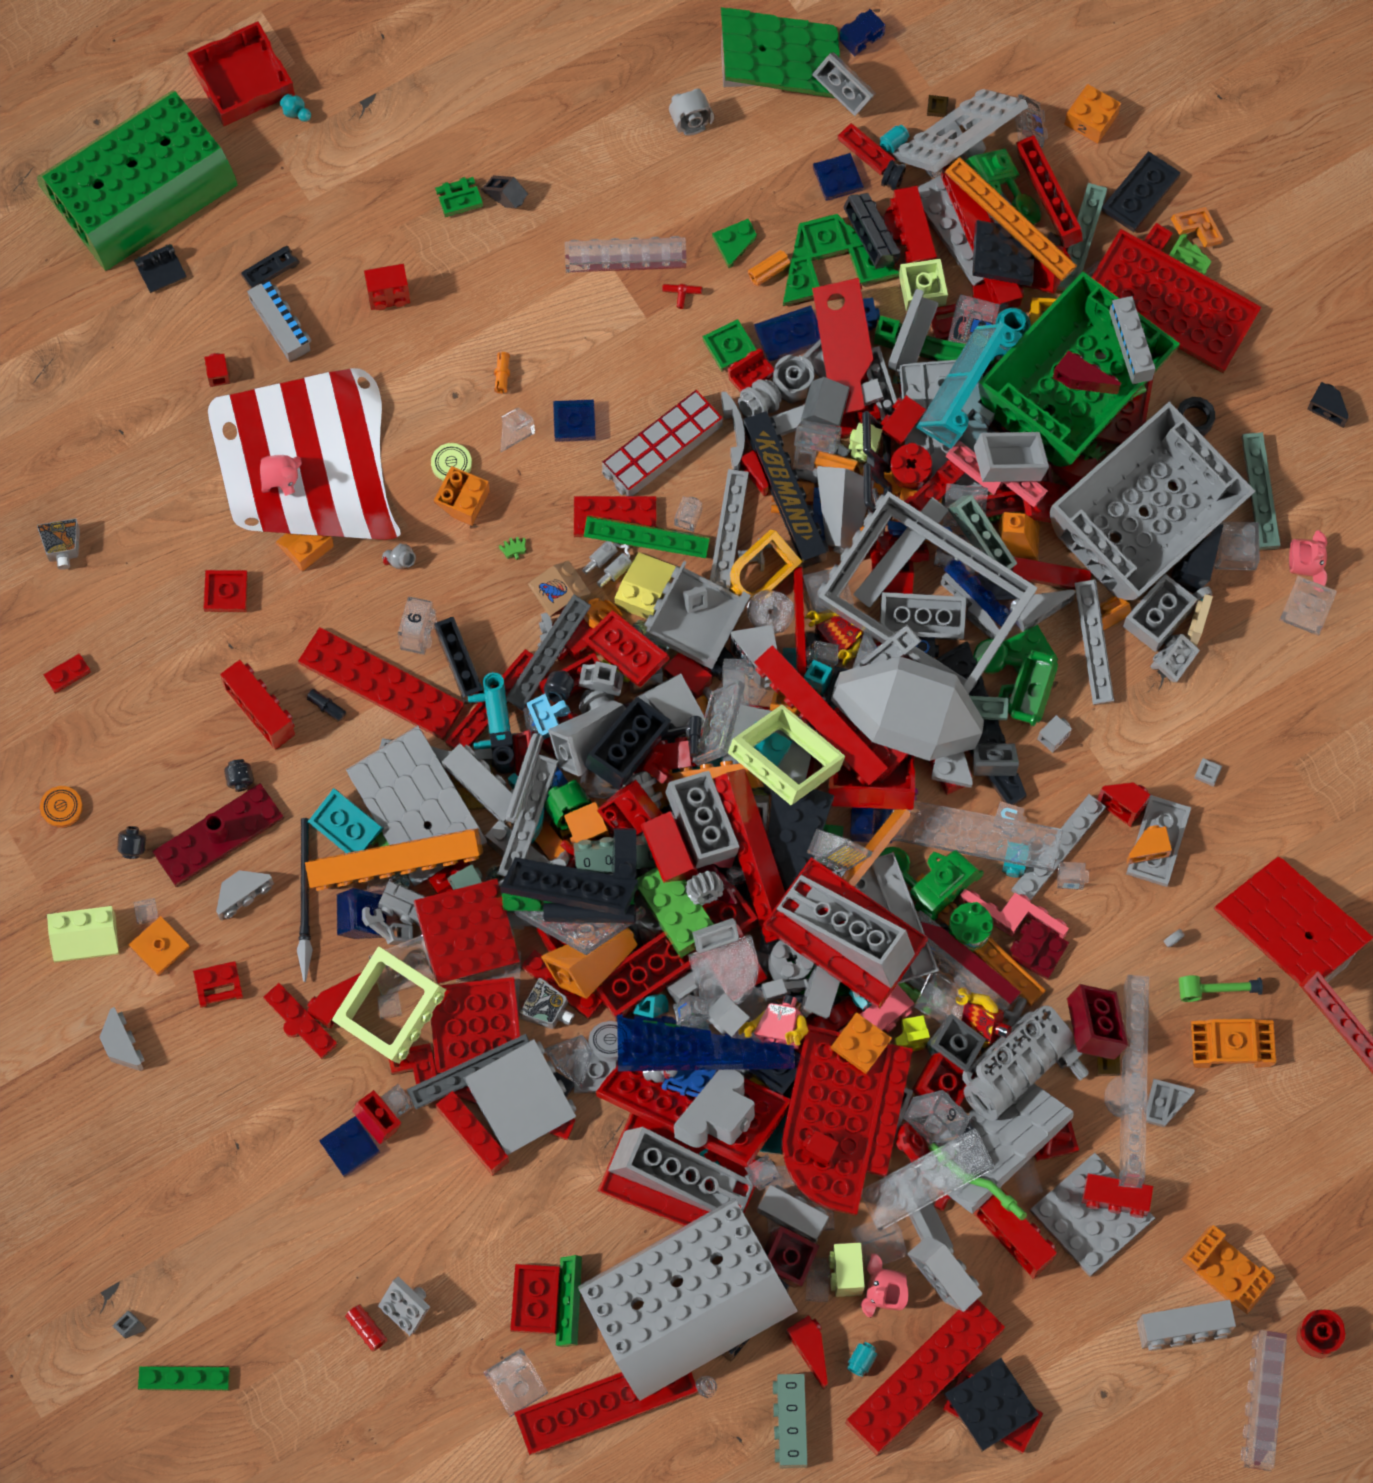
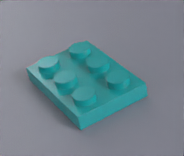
(345, 823)

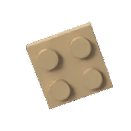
(1199, 619)

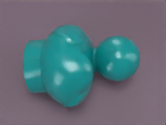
(295, 107)

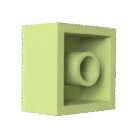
(926, 277)
(848, 1270)

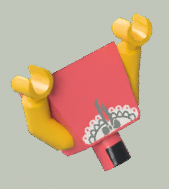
(778, 1024)

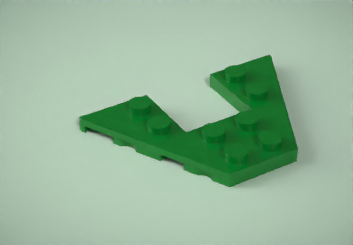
(823, 239)

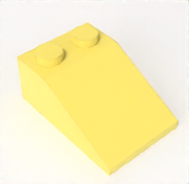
(643, 585)

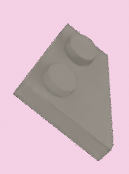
(952, 770)
(1165, 1101)

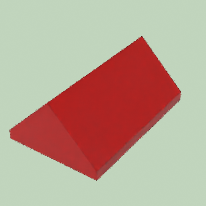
(669, 848)

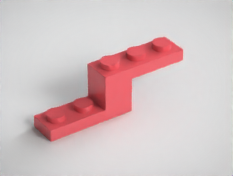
(966, 460)
(1015, 913)

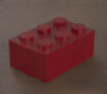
(1097, 1021)

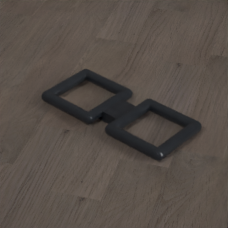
(875, 465)

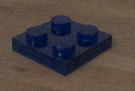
(838, 176)
(574, 420)
(349, 1146)

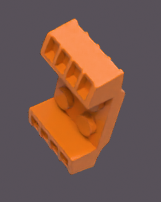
(1233, 1042)
(1228, 1270)

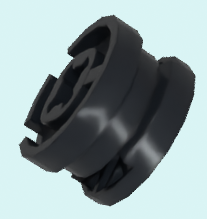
(893, 175)

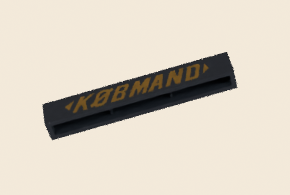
(785, 489)

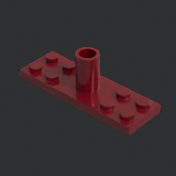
(218, 835)

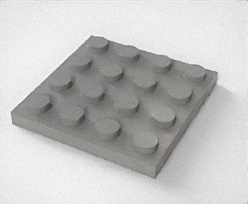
(1086, 1233)

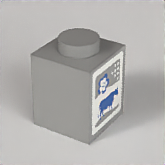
(1054, 733)

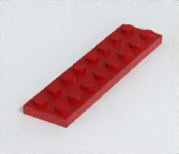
(381, 683)
(592, 1409)

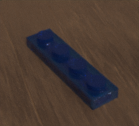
(973, 587)

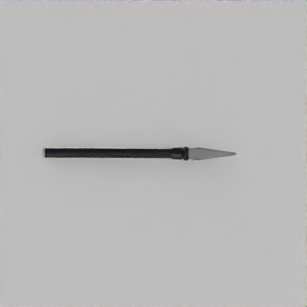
(304, 947)

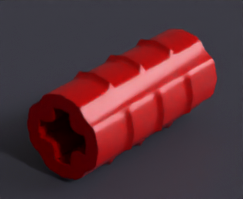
(366, 1328)

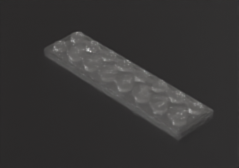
(981, 835)

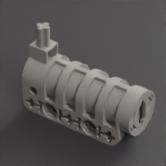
(1021, 1062)

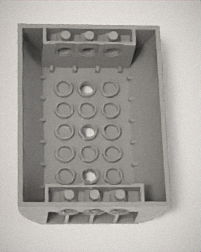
(1138, 477)
(691, 1322)

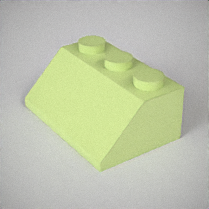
(83, 934)

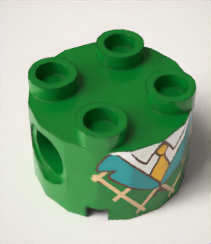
(971, 925)

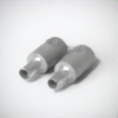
(602, 555)

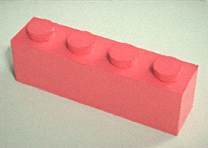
(895, 1008)

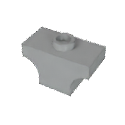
(601, 677)

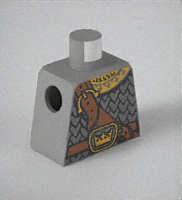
(60, 541)

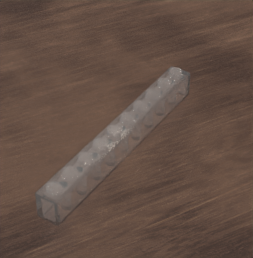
(1134, 1082)

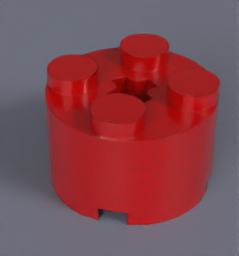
(911, 455)
(1333, 1335)

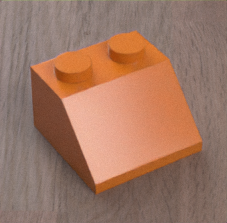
(304, 548)

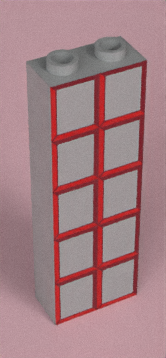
(661, 444)

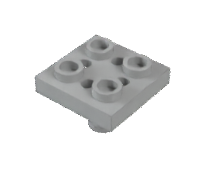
(404, 1305)

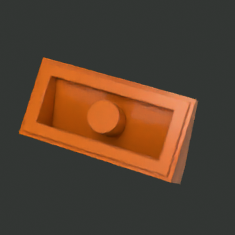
(1114, 611)

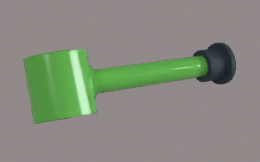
(1192, 989)

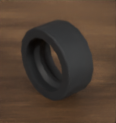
(1205, 406)

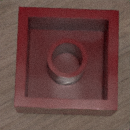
(790, 1255)

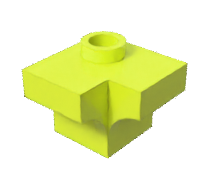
(914, 1033)

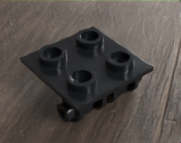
(160, 268)

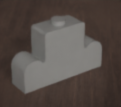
(717, 1111)

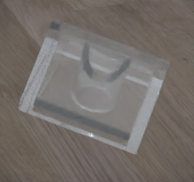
(885, 1243)

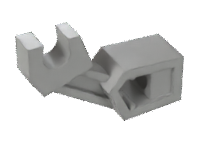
(404, 932)
(779, 988)

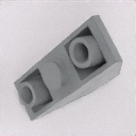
(240, 891)
(119, 1042)

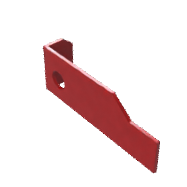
(844, 338)

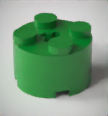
(564, 801)

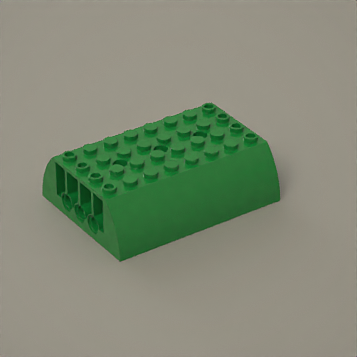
(140, 200)
(1024, 381)

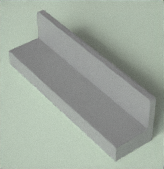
(913, 331)
(819, 993)
(929, 1224)

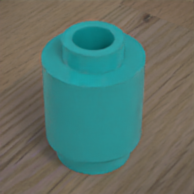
(894, 138)
(862, 1359)

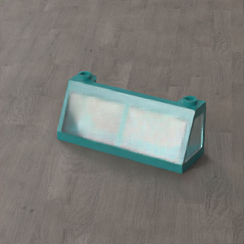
(944, 416)

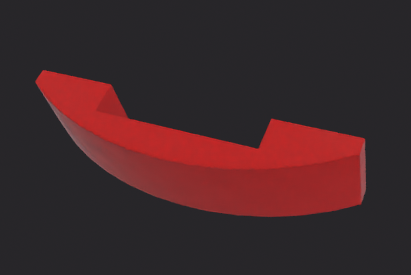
(936, 486)

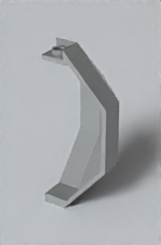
(909, 707)

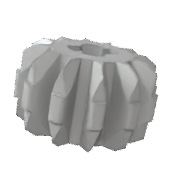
(704, 887)

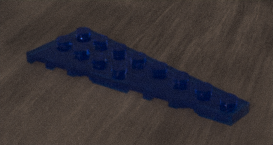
(669, 1048)

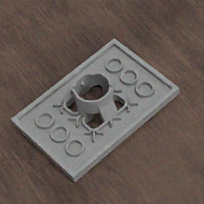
(946, 141)

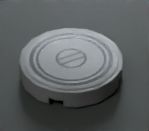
(604, 1041)

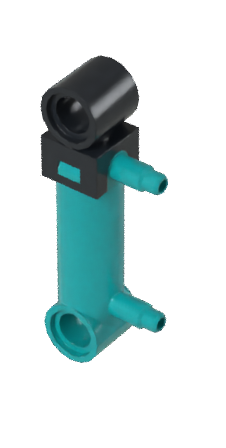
(498, 722)

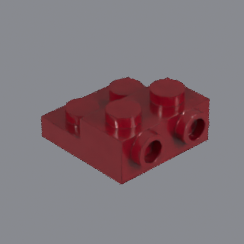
(1038, 949)

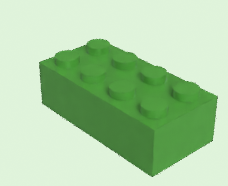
(673, 910)

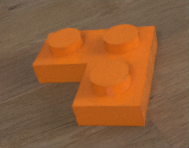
(1199, 221)

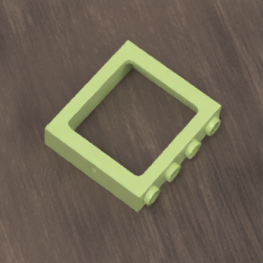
(783, 719)
(412, 1029)

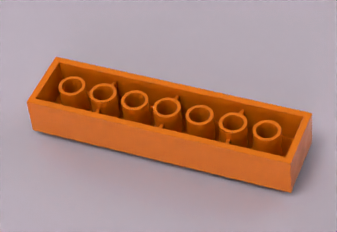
(394, 857)

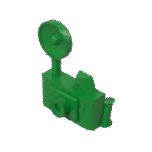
(999, 169)
(1032, 684)
(941, 884)

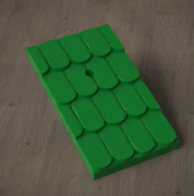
(774, 51)

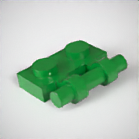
(459, 201)

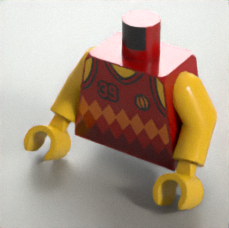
(837, 631)
(983, 1016)

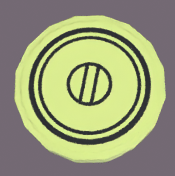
(450, 455)

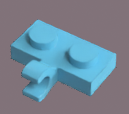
(545, 714)

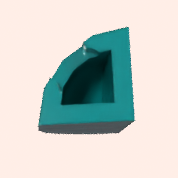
(652, 1006)

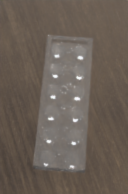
(927, 1179)

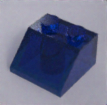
(867, 822)
(350, 913)

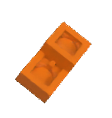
(549, 842)

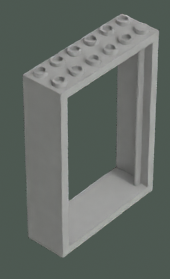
(874, 523)

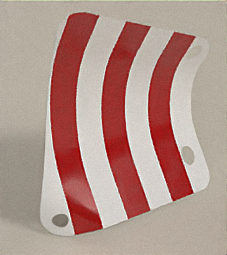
(336, 436)

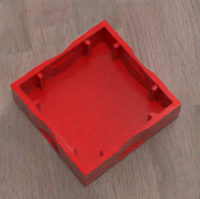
(240, 73)
(893, 793)

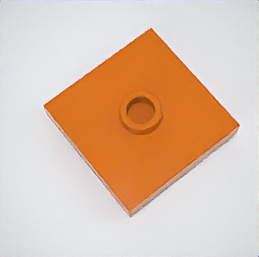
(159, 946)

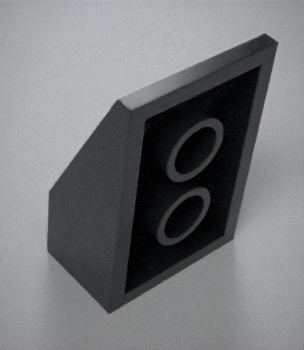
(1198, 566)

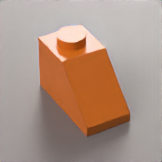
(1151, 845)

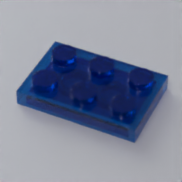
(788, 333)

